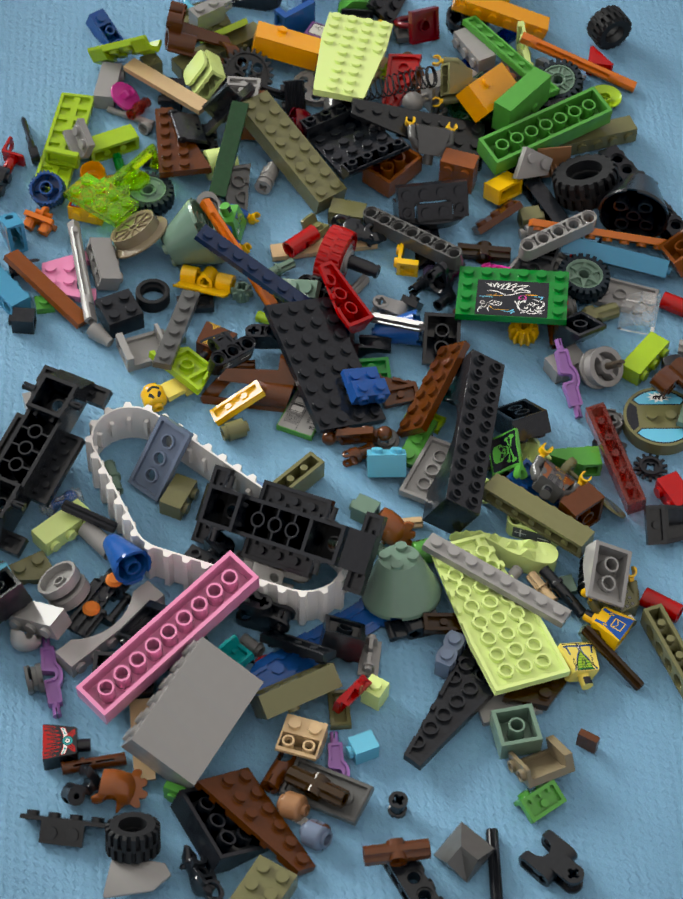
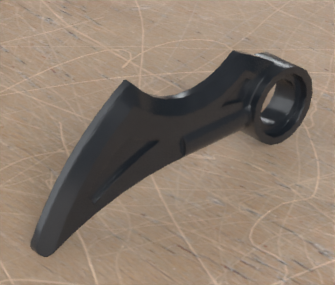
(34, 154)

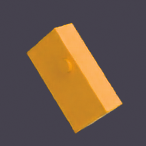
(286, 45)
(481, 94)

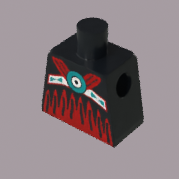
(62, 745)

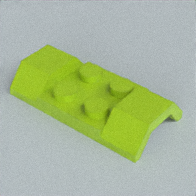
(121, 49)

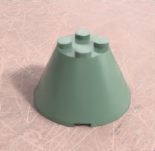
(180, 234)
(401, 584)

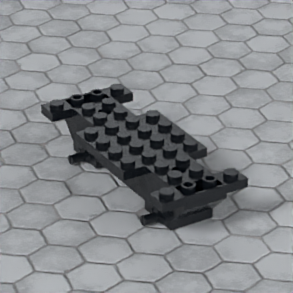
(40, 448)
(289, 529)

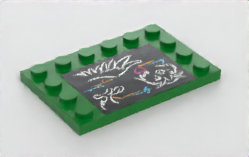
(512, 295)

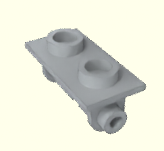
(370, 656)

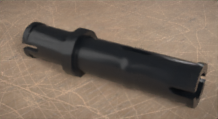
(562, 591)

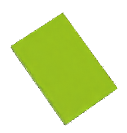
(231, 27)

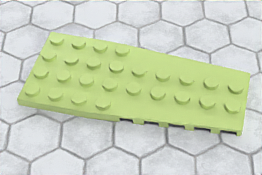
(350, 56)
(502, 635)

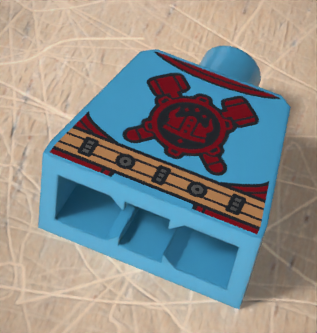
(13, 226)

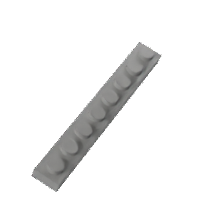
(496, 580)

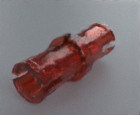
(138, 108)

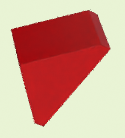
(598, 58)

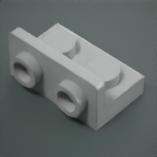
(79, 139)

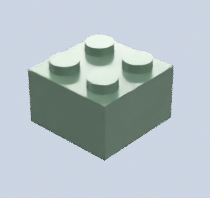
(515, 730)

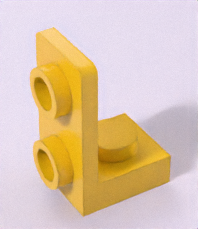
(403, 266)

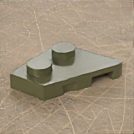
(31, 568)

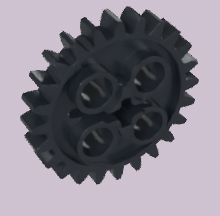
(245, 56)

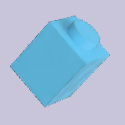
(362, 747)

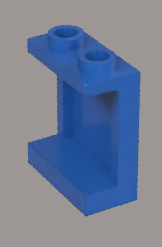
(297, 18)

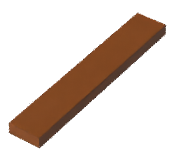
(46, 288)

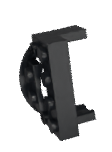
(432, 215)

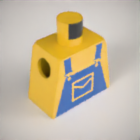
(609, 625)

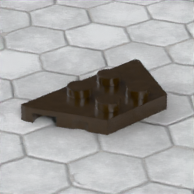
(539, 695)

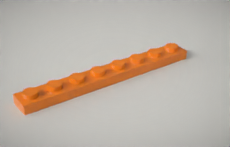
(606, 235)

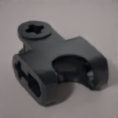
(264, 614)
(556, 865)

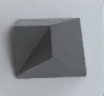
(464, 852)

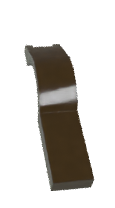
(440, 623)

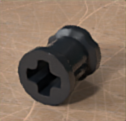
(400, 803)

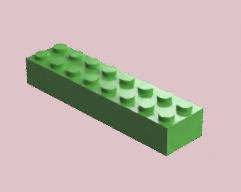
(544, 129)

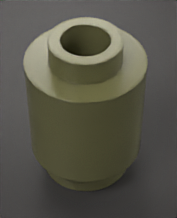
(234, 429)

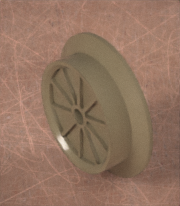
(137, 233)

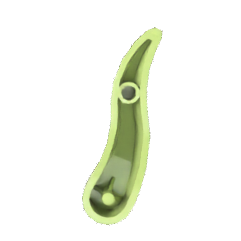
(525, 553)

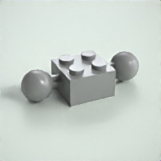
(416, 101)

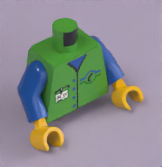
(236, 221)

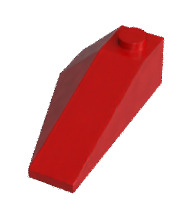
(344, 299)

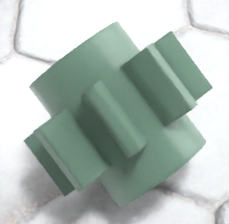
(241, 292)

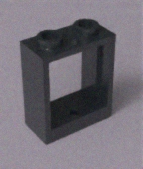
(139, 620)

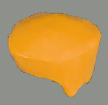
(94, 168)

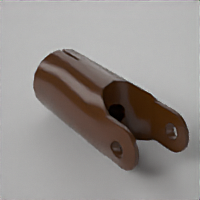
(276, 774)

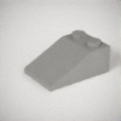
(606, 572)

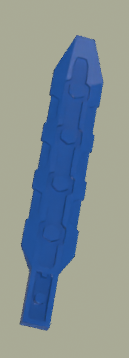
(282, 665)

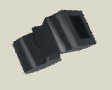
(75, 793)

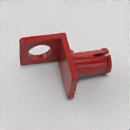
(11, 158)

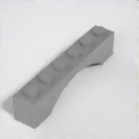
(79, 653)

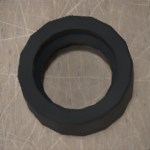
(153, 306)

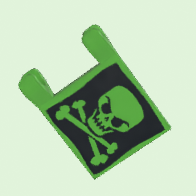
(507, 455)

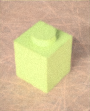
(376, 693)

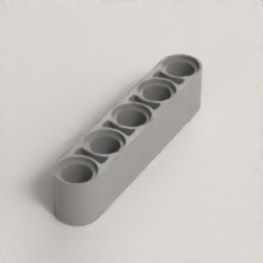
(557, 235)

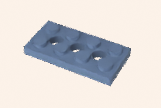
(149, 458)

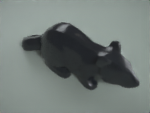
(363, 232)
(201, 879)

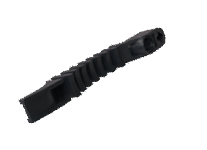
(367, 343)

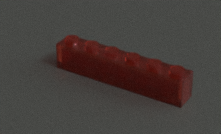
(615, 458)

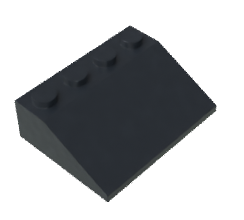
(213, 831)

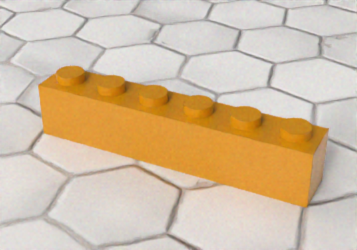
(504, 15)

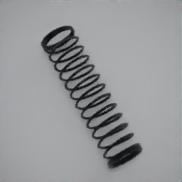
(435, 80)

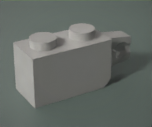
(209, 13)

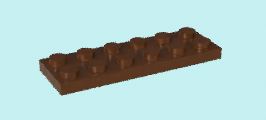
(433, 389)

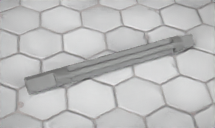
(82, 272)

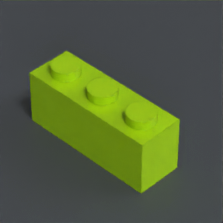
(116, 140)
(645, 358)

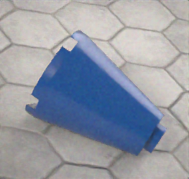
(399, 335)
(126, 559)

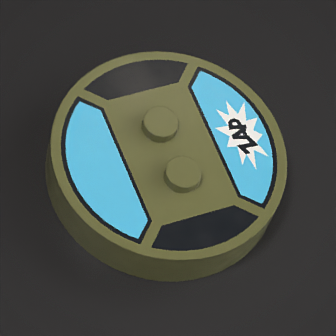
(652, 421)

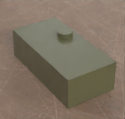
(295, 691)

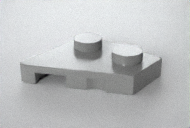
(532, 164)

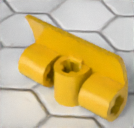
(206, 281)

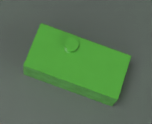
(522, 98)

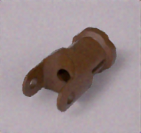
(356, 454)

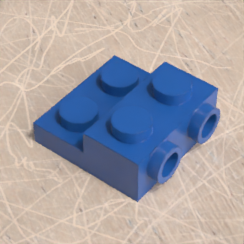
(365, 385)

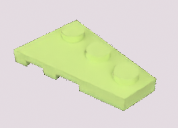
(522, 49)

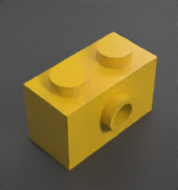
(502, 188)

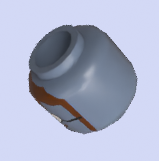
(315, 834)

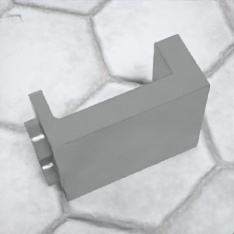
(136, 349)

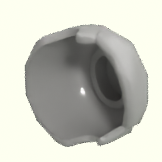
(24, 642)

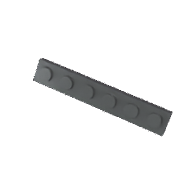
(176, 329)

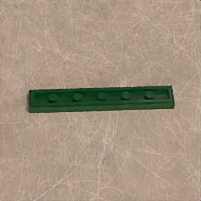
(229, 149)

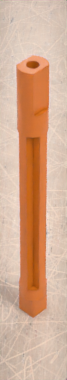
(583, 64)
(221, 227)

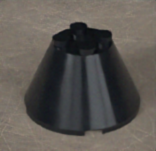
(635, 207)

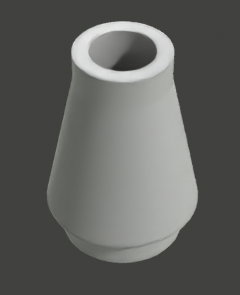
(99, 334)

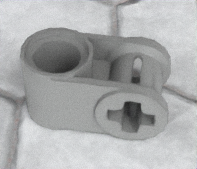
(389, 306)

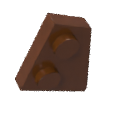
(401, 392)

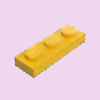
(237, 403)

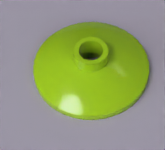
(610, 94)

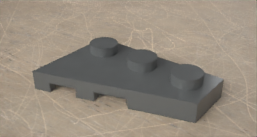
(239, 186)

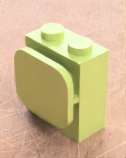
(204, 73)

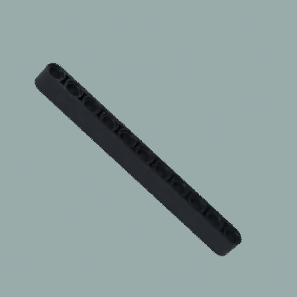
(538, 193)

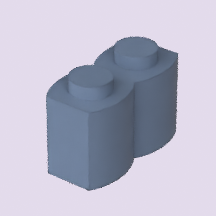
(449, 653)

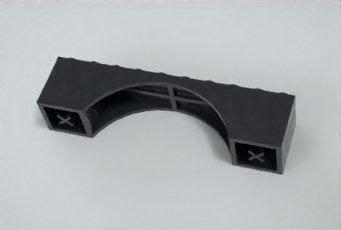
(459, 486)

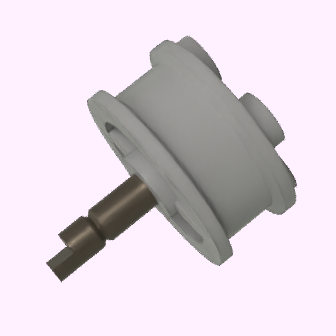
(601, 367)

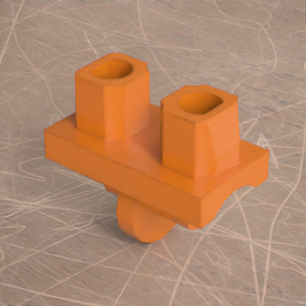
(41, 218)

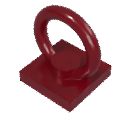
(422, 24)

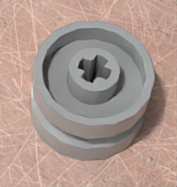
(64, 585)

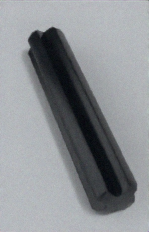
(89, 516)

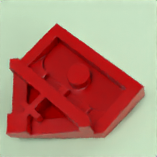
(351, 694)

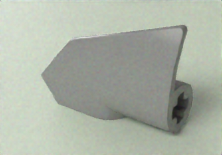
(133, 879)

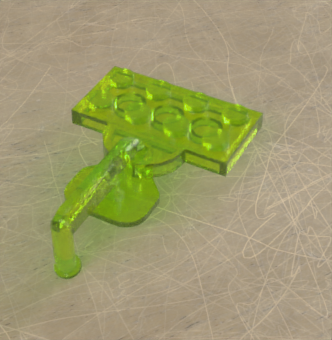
(110, 195)

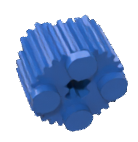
(39, 185)

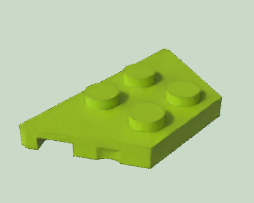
(188, 369)

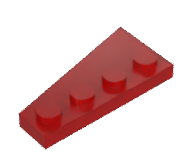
(396, 64)

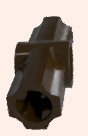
(484, 252)
(317, 786)

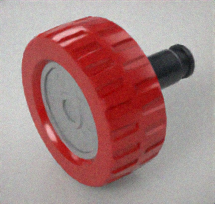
(340, 246)

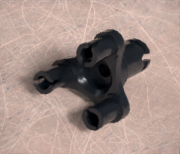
(439, 281)

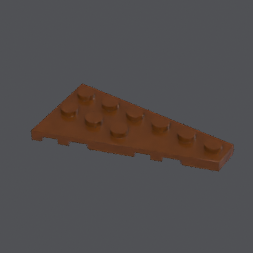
(174, 157)
(256, 814)

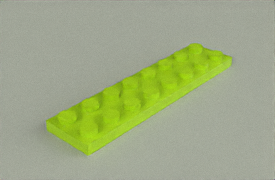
(68, 110)

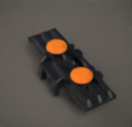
(91, 610)

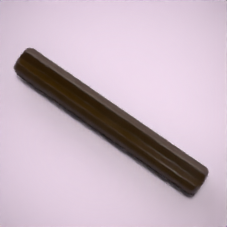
(612, 657)

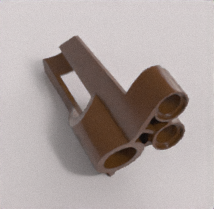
(182, 36)
(668, 377)
(275, 383)

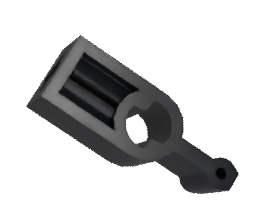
(405, 629)

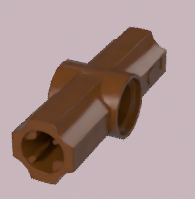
(396, 852)

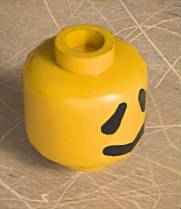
(155, 396)

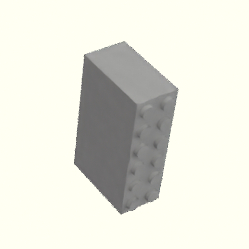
(191, 713)

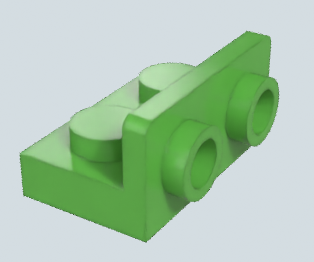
(540, 800)

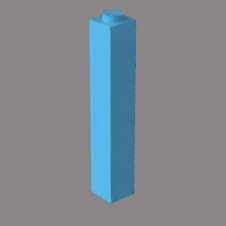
(620, 257)

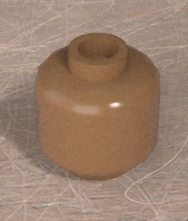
(293, 806)

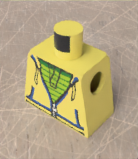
(582, 662)

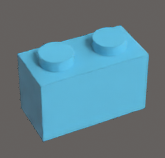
(386, 462)

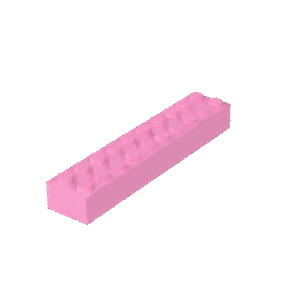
(165, 637)

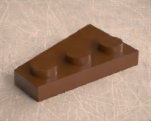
(496, 216)

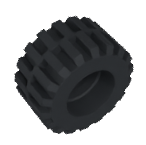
(609, 27)
(132, 837)

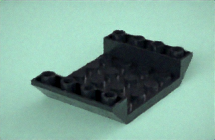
(349, 143)

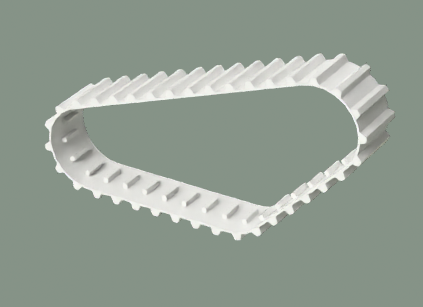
(178, 568)

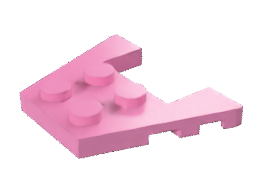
(63, 274)

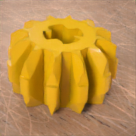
(523, 333)

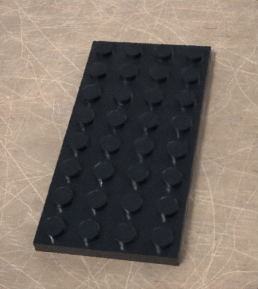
(316, 353)

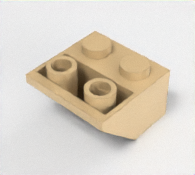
(302, 737)

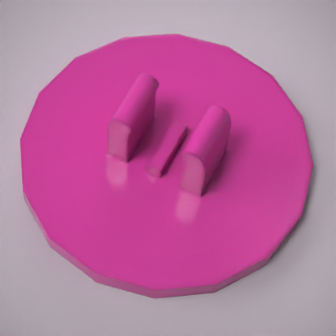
(124, 95)

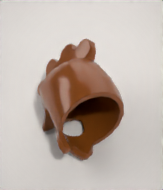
(396, 528)
(121, 787)

